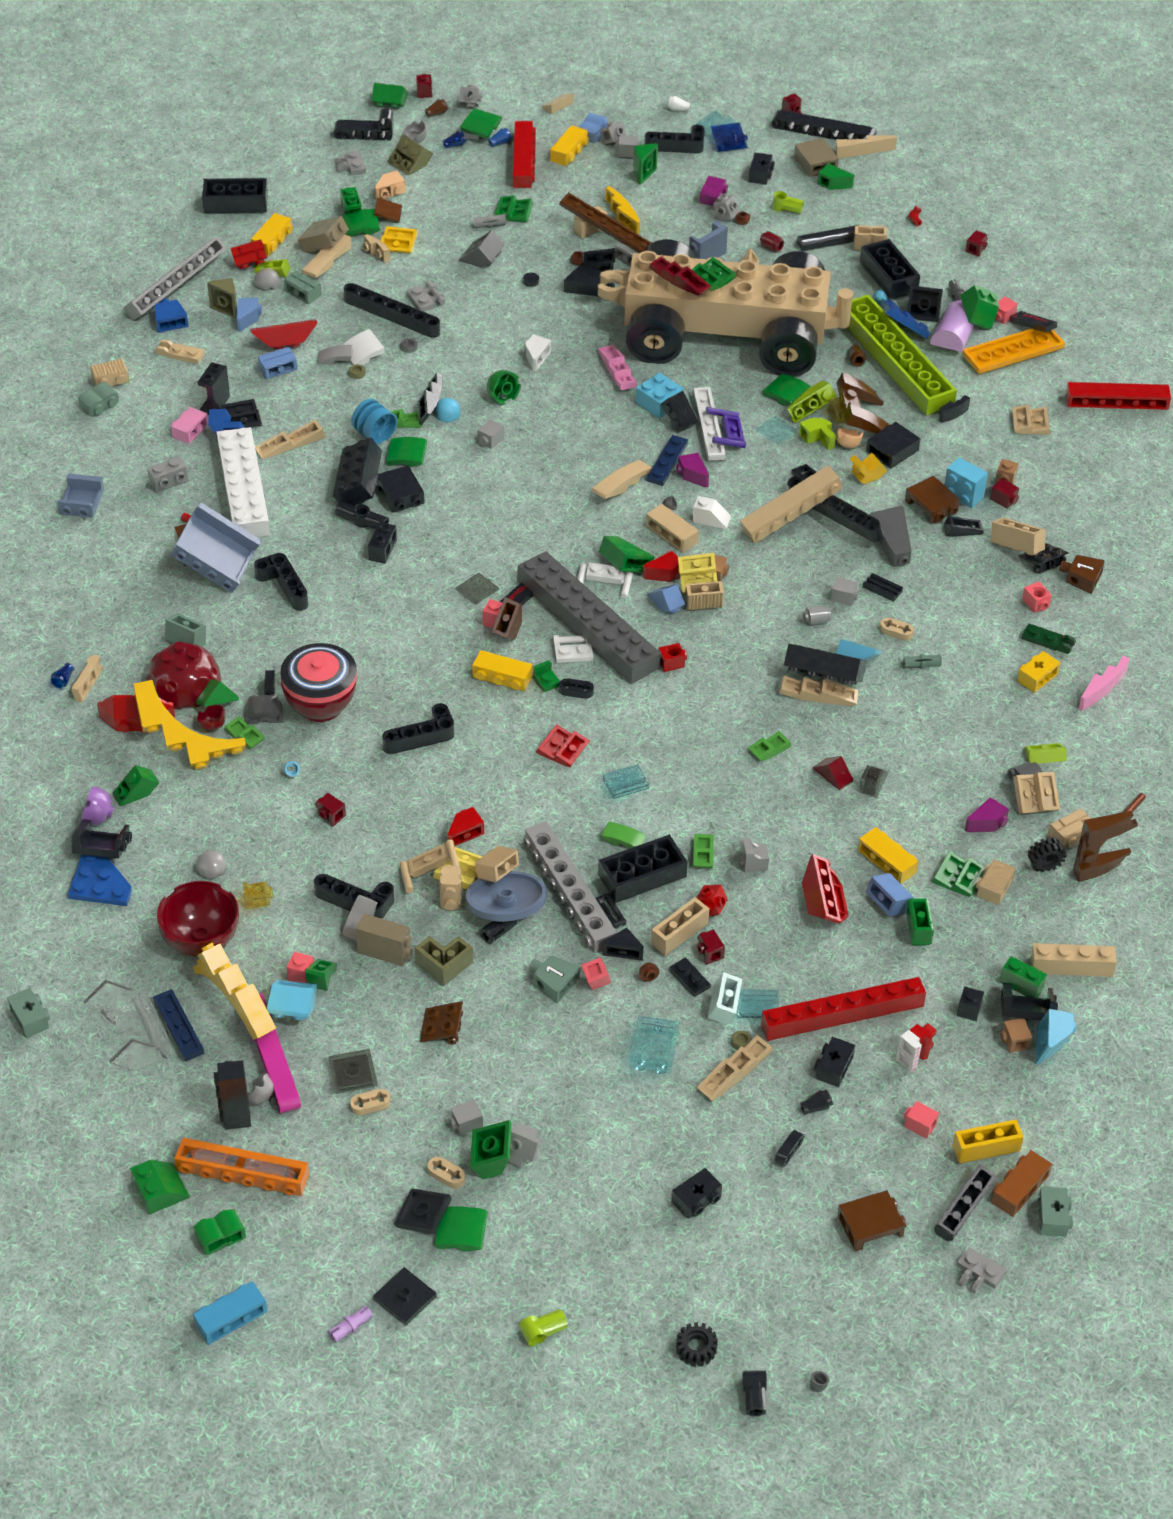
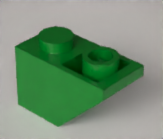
(835, 178)
(350, 199)
(135, 785)

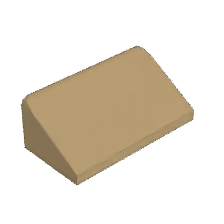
(559, 103)

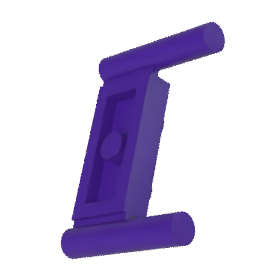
(731, 426)

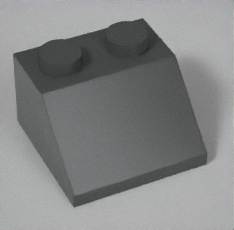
(483, 250)

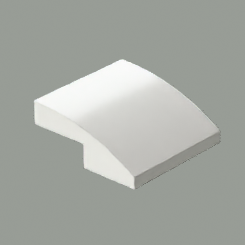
(364, 347)

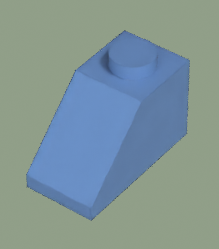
(247, 312)
(667, 598)

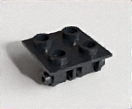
(1046, 559)

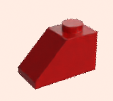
(662, 568)
(466, 826)

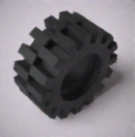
(1046, 854)
(696, 1356)

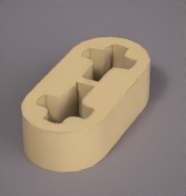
(896, 629)
(370, 1102)
(447, 1170)

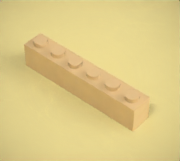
(791, 504)

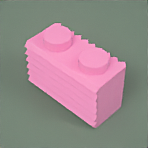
(189, 425)

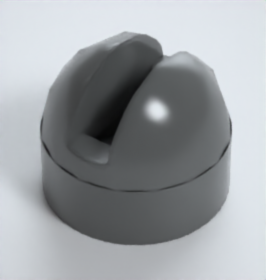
(670, 503)
(819, 1381)

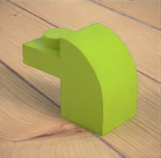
(818, 429)

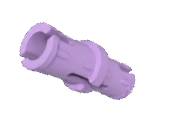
(350, 1324)

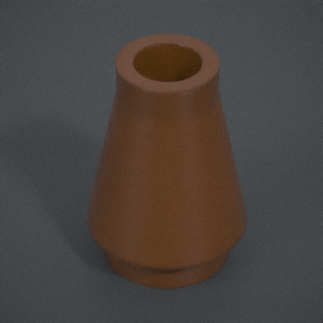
(437, 108)
(857, 356)

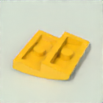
(399, 239)

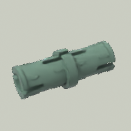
(922, 661)

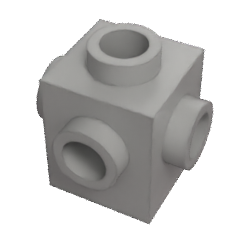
(466, 92)
(612, 132)
(726, 207)

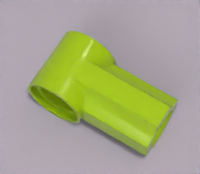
(783, 202)
(537, 1329)

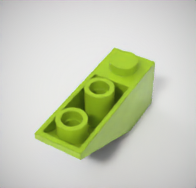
(811, 400)

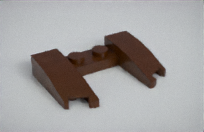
(851, 390)
(1088, 861)

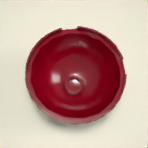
(182, 673)
(197, 916)

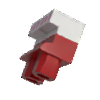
(915, 1045)

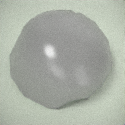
(416, 131)
(267, 279)
(211, 864)
(262, 1090)

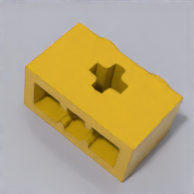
(1038, 671)

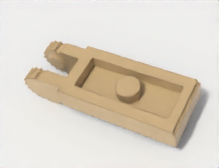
(180, 352)
(87, 678)

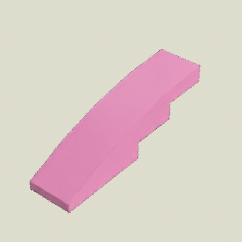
(618, 369)
(1103, 684)

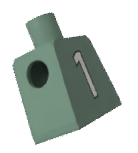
(555, 976)

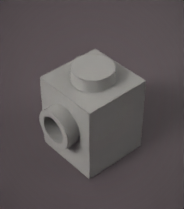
(626, 145)
(490, 434)
(844, 591)
(466, 1117)

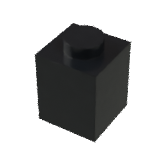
(970, 1003)

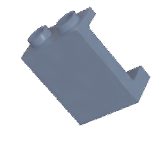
(712, 244)
(81, 495)

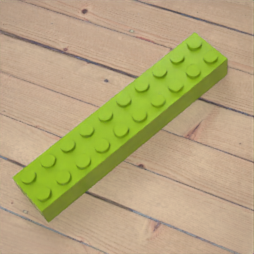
(899, 356)

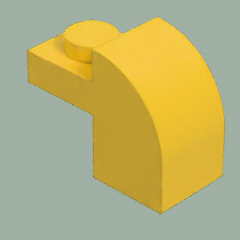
(867, 470)

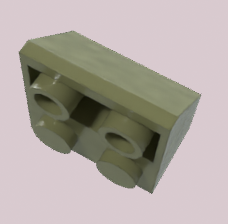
(409, 156)

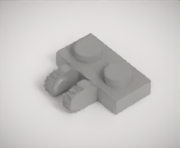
(352, 161)
(981, 1268)

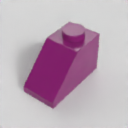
(693, 469)
(987, 817)

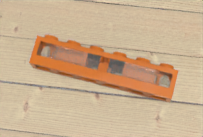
(242, 1166)

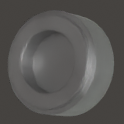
(409, 345)

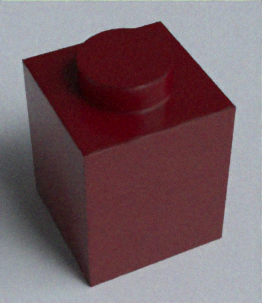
(424, 86)
(1004, 493)

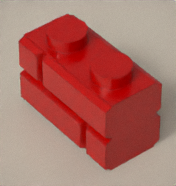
(249, 253)

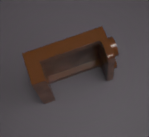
(933, 499)
(871, 1218)

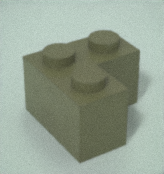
(446, 961)

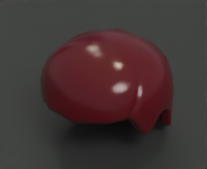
(211, 718)

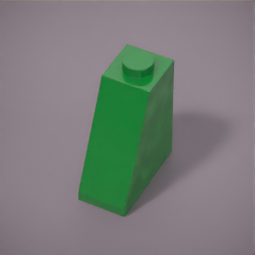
(624, 554)

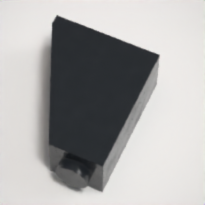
(584, 281)

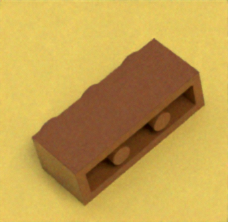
(1021, 1182)

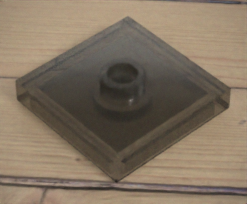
(352, 1071)

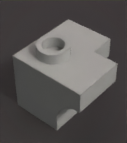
(753, 856)
(523, 1144)

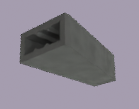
(896, 537)

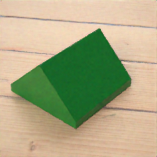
(645, 161)

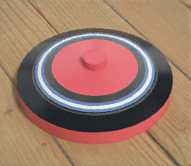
(318, 673)

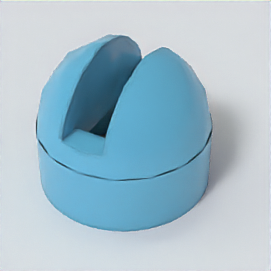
(879, 295)
(291, 764)

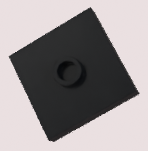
(423, 1211)
(404, 1296)

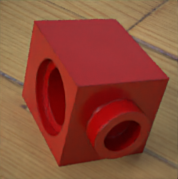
(672, 657)

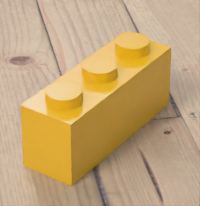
(569, 145)
(273, 232)
(502, 670)
(888, 855)
(987, 1141)

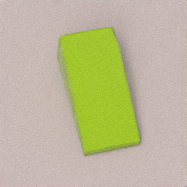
(280, 266)

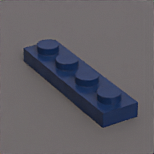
(667, 460)
(178, 1025)

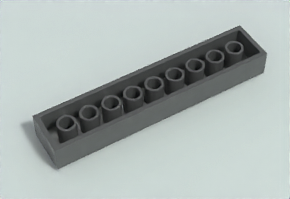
(589, 617)

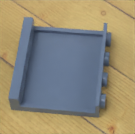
(215, 547)

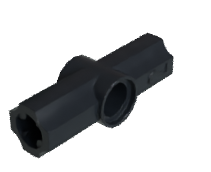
(360, 515)

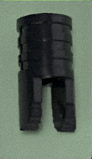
(495, 930)

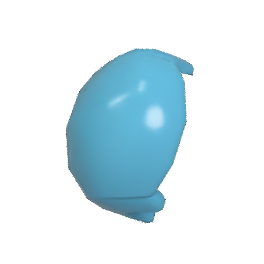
(447, 410)

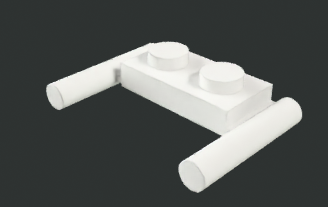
(606, 574)

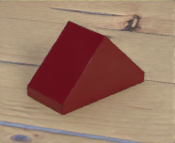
(834, 771)

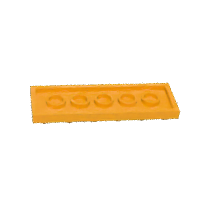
(1012, 349)

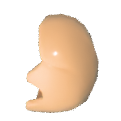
(848, 438)

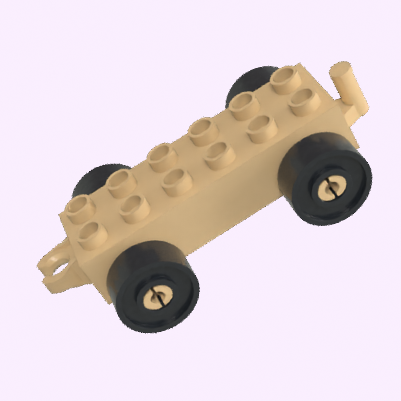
(774, 303)

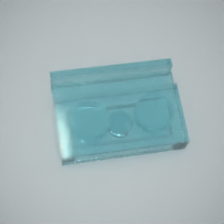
(625, 781)
(754, 1001)

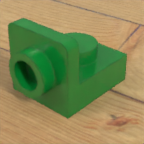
(545, 676)

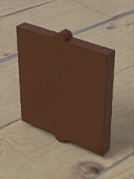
(388, 210)

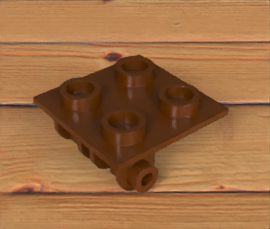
(442, 1022)

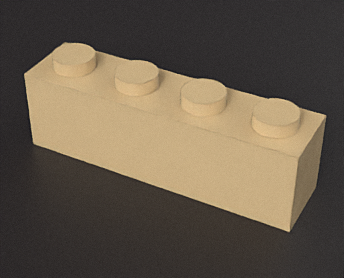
(1074, 959)

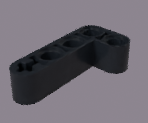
(366, 129)
(678, 142)
(279, 567)
(420, 734)
(344, 894)

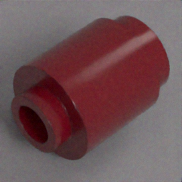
(772, 241)

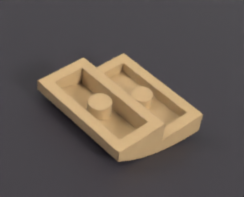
(1031, 420)
(1036, 793)

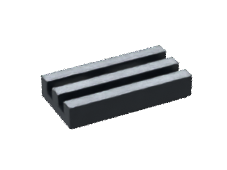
(883, 587)
(622, 921)

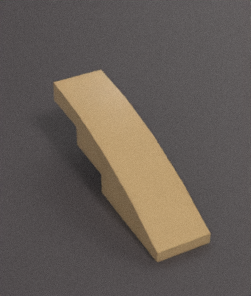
(622, 478)
(822, 692)
(735, 1068)

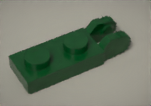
(1048, 638)

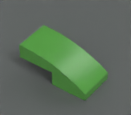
(407, 420)
(240, 729)
(767, 748)
(621, 834)
(703, 851)

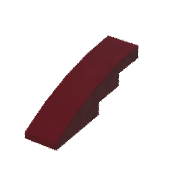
(682, 278)

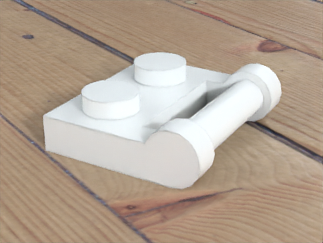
(572, 653)

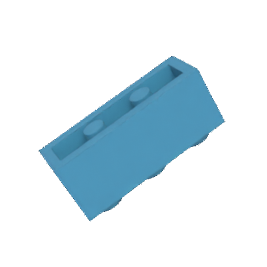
(230, 1312)

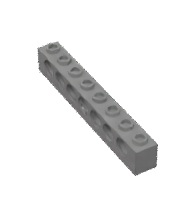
(174, 278)
(569, 885)

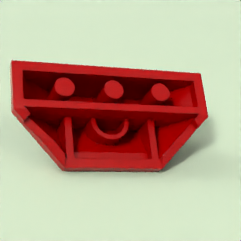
(285, 334)
(123, 714)
(824, 891)

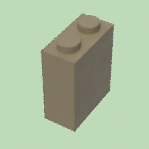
(815, 156)
(323, 234)
(383, 940)

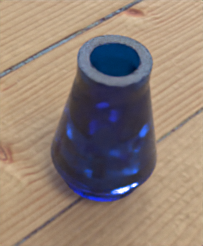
(454, 140)
(61, 676)

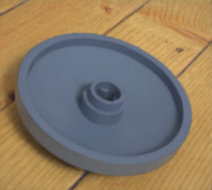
(508, 899)

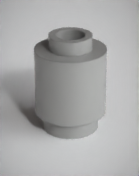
(817, 615)

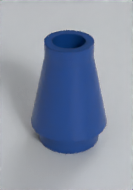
(501, 137)

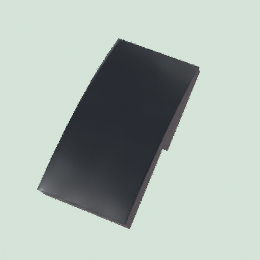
(954, 410)

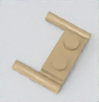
(426, 862)

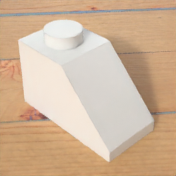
(537, 350)
(710, 513)

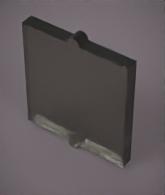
(477, 588)

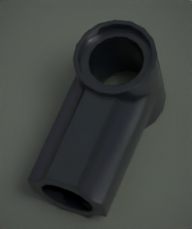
(754, 1387)

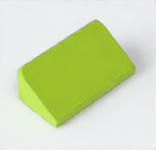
(1046, 753)

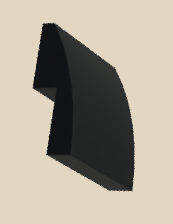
(599, 259)
(244, 412)

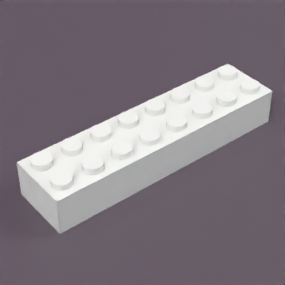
(243, 481)

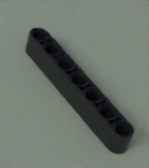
(820, 126)
(392, 310)
(846, 515)

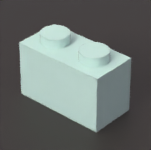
(724, 998)

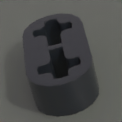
(270, 681)
(576, 688)
(789, 1147)

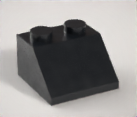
(924, 303)

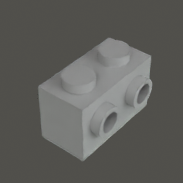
(167, 474)

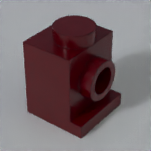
(792, 103)
(976, 243)
(330, 809)
(710, 946)

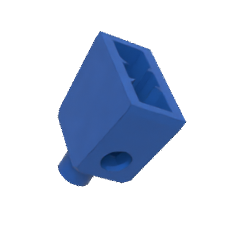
(170, 315)

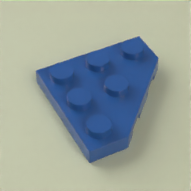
(904, 317)
(99, 882)

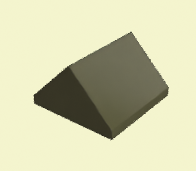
(223, 296)

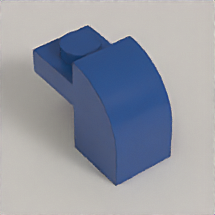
(221, 420)

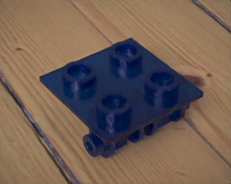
(729, 137)

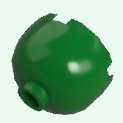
(504, 383)

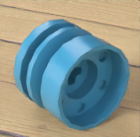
(374, 420)

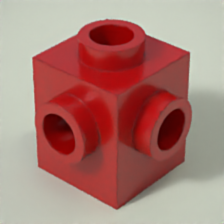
(713, 897)

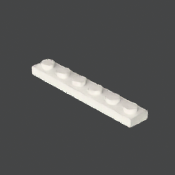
(708, 423)

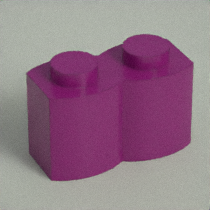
(712, 190)

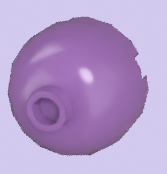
(97, 806)

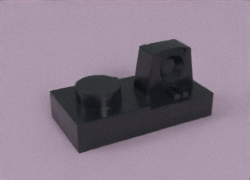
(689, 977)

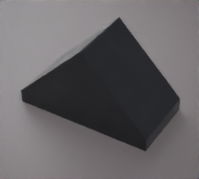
(623, 945)

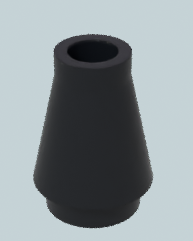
(817, 1102)

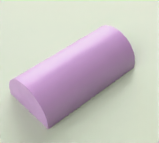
(953, 328)

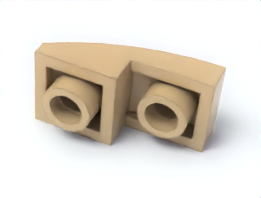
(376, 247)

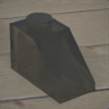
(873, 780)

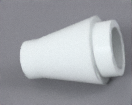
(678, 104)

